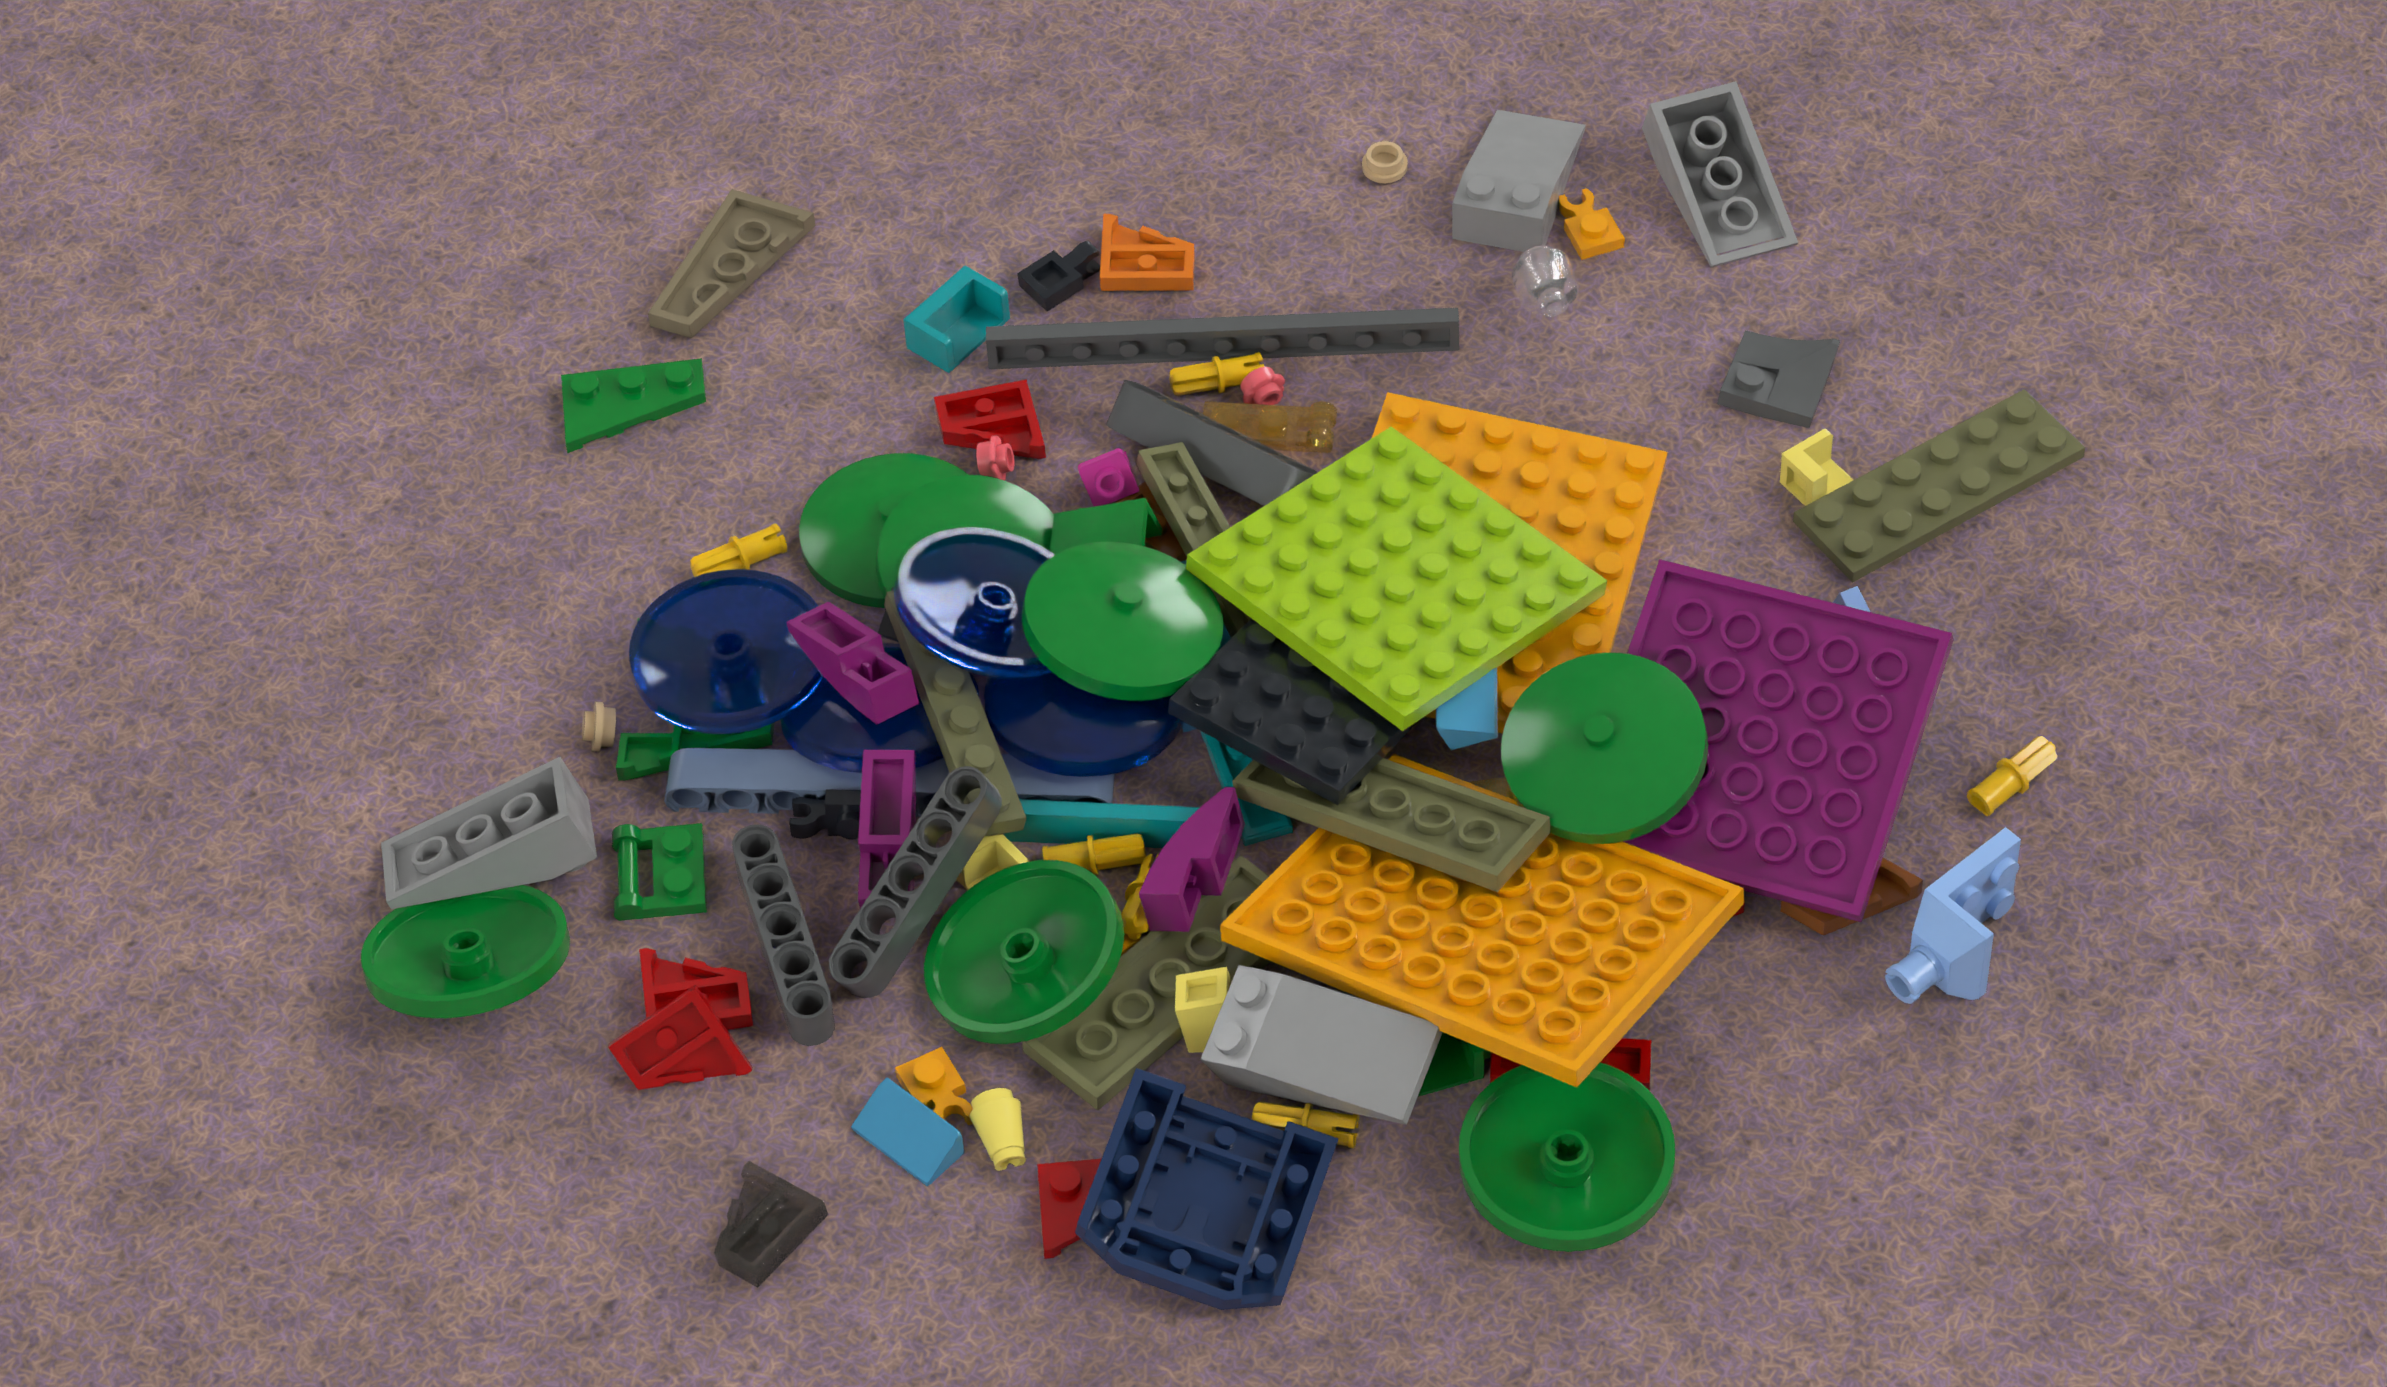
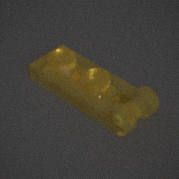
(1278, 424)

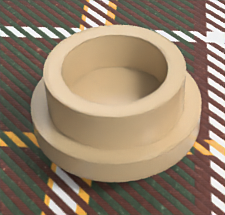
(1384, 162)
(599, 726)

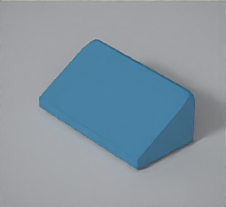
(1470, 714)
(909, 1132)

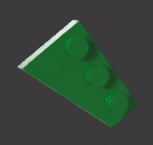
(619, 398)

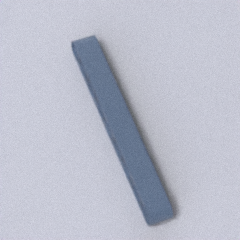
(771, 778)

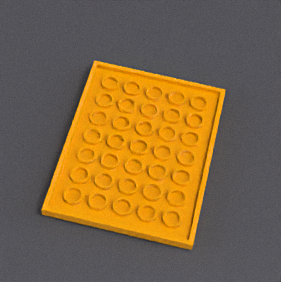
(1570, 487)
(1528, 972)

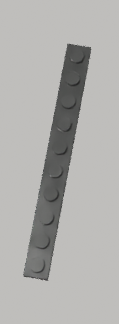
(1222, 337)

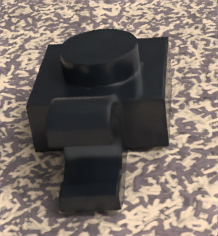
(1058, 278)
(837, 812)

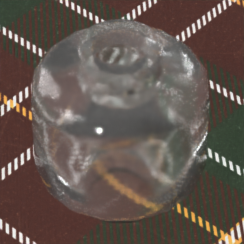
(1545, 280)

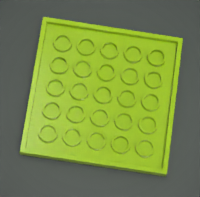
(1396, 577)

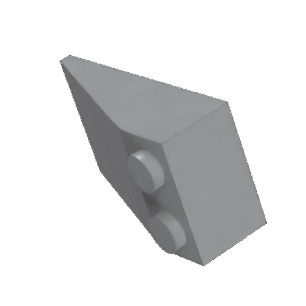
(1718, 173)
(1515, 181)
(494, 841)
(1319, 1046)

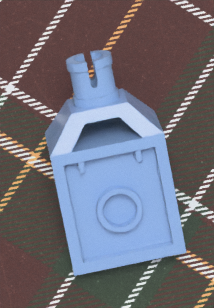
(1948, 938)

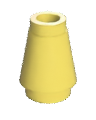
(999, 1126)

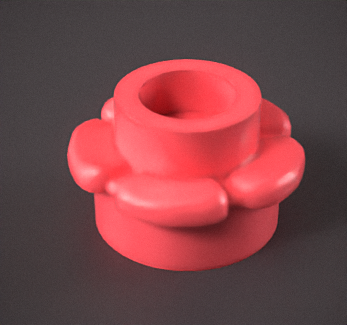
(1262, 387)
(995, 458)

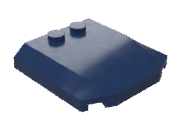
(1203, 1197)

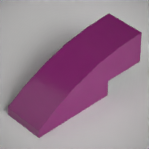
(855, 662)
(885, 813)
(1193, 863)

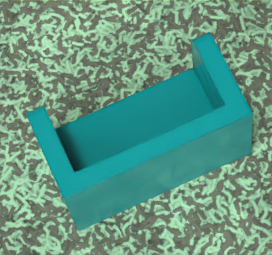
(956, 318)

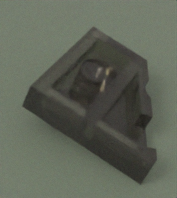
(765, 1224)

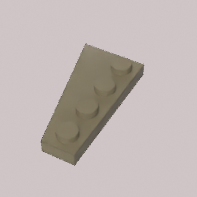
(726, 259)

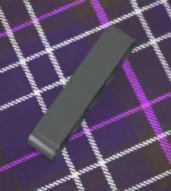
(1215, 448)
(916, 907)
(783, 935)

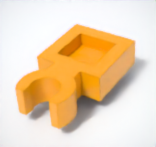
(1590, 230)
(935, 1084)

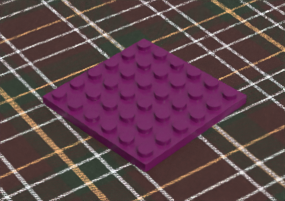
(1805, 728)

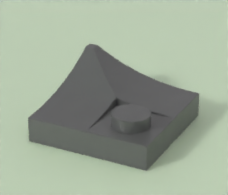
(1778, 377)

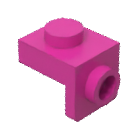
(1108, 477)

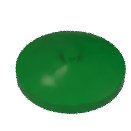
(957, 504)
(847, 517)
(1121, 620)
(1605, 747)
(465, 952)
(1024, 952)
(1567, 1160)

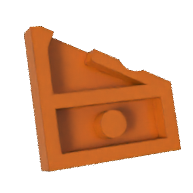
(1144, 259)

